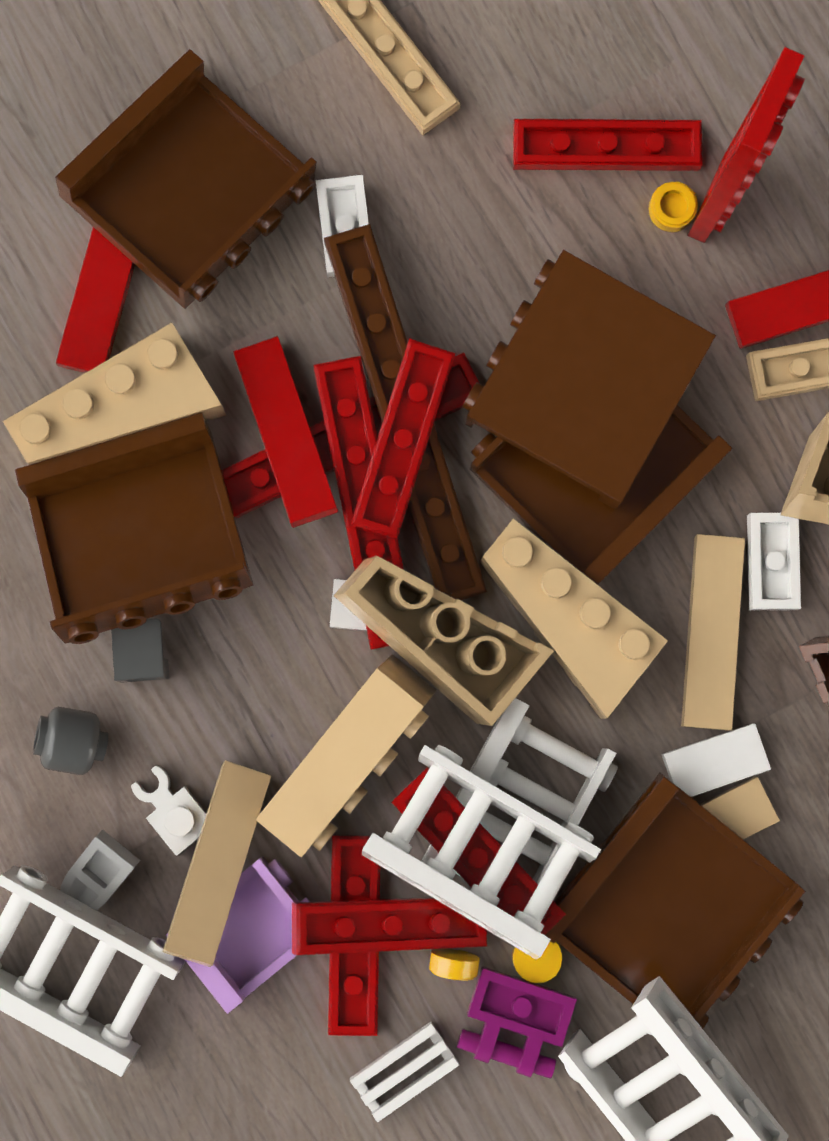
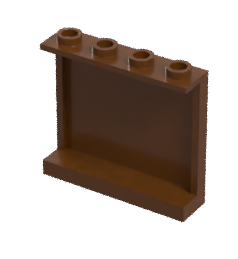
(185, 182)
(588, 376)
(573, 518)
(135, 529)
(674, 902)

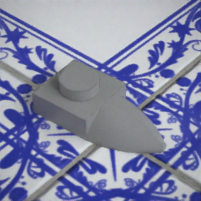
(99, 871)

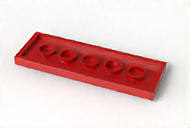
(750, 145)

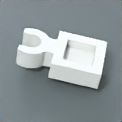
(176, 816)

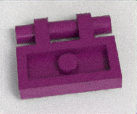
(518, 1007)

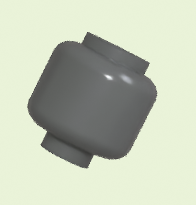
(69, 740)

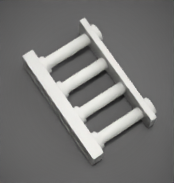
(491, 767)
(481, 900)
(69, 1020)
(690, 1054)

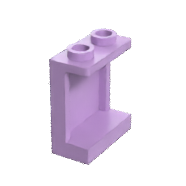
(254, 936)

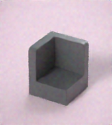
(139, 653)

